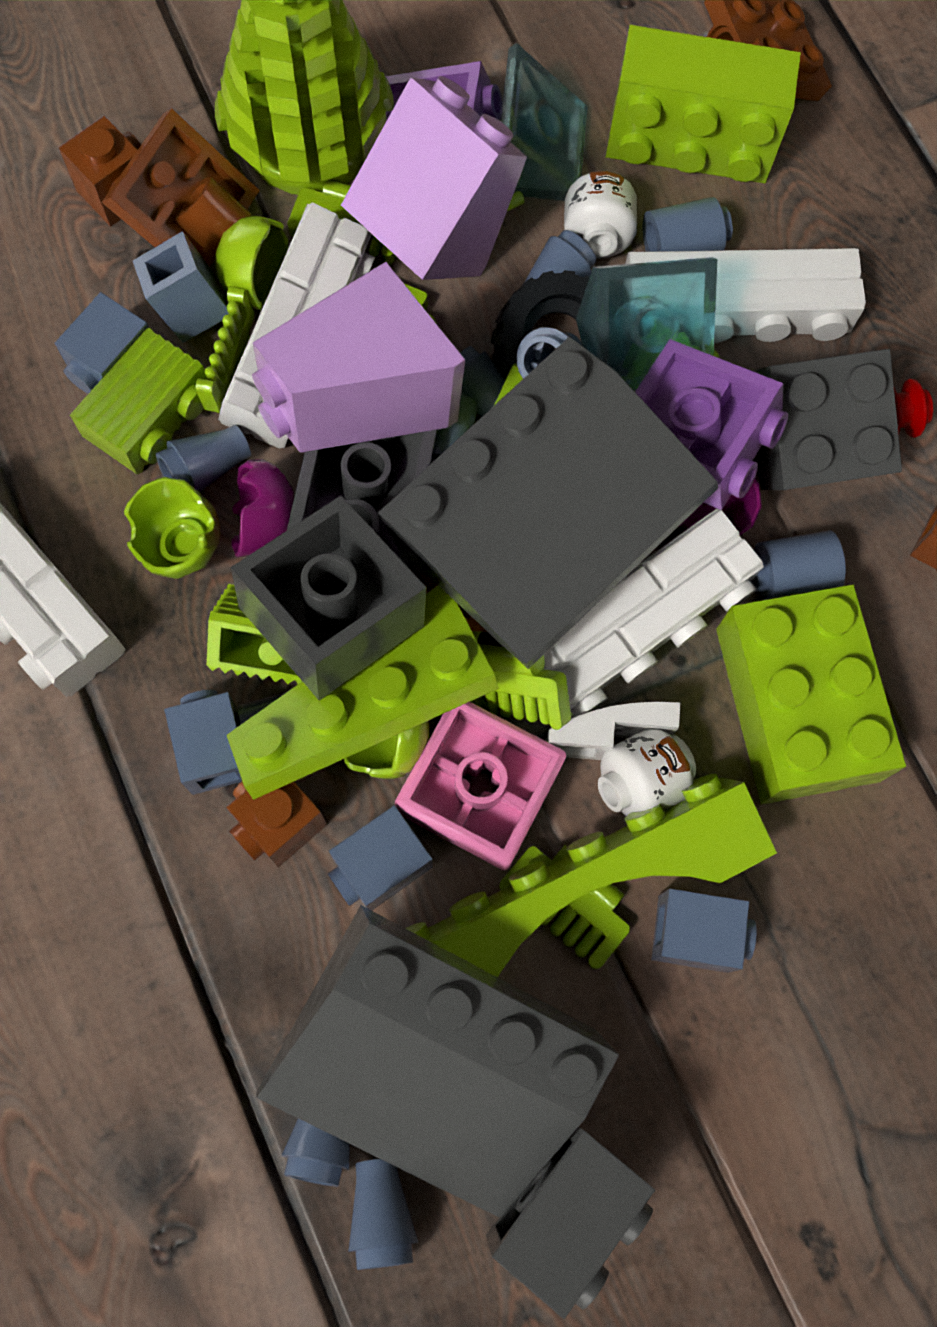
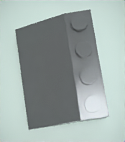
(548, 501)
(436, 1065)

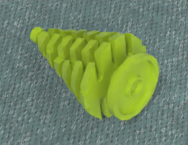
(301, 93)

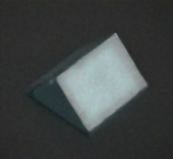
(545, 125)
(640, 306)

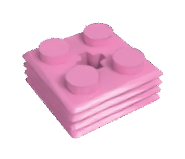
(465, 744)

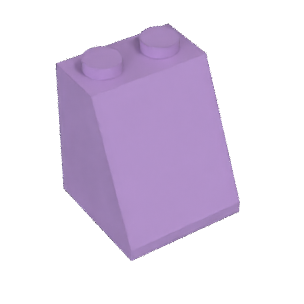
(437, 181)
(358, 368)

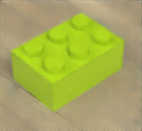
(702, 104)
(808, 694)

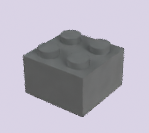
(329, 596)
(571, 1223)

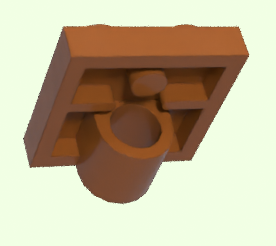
(776, 26)
(180, 186)

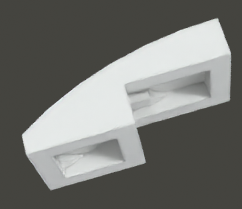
(594, 731)

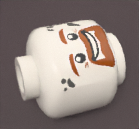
(602, 209)
(646, 772)

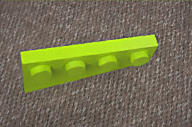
(401, 689)

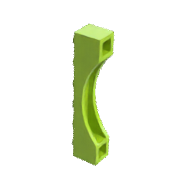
(703, 838)

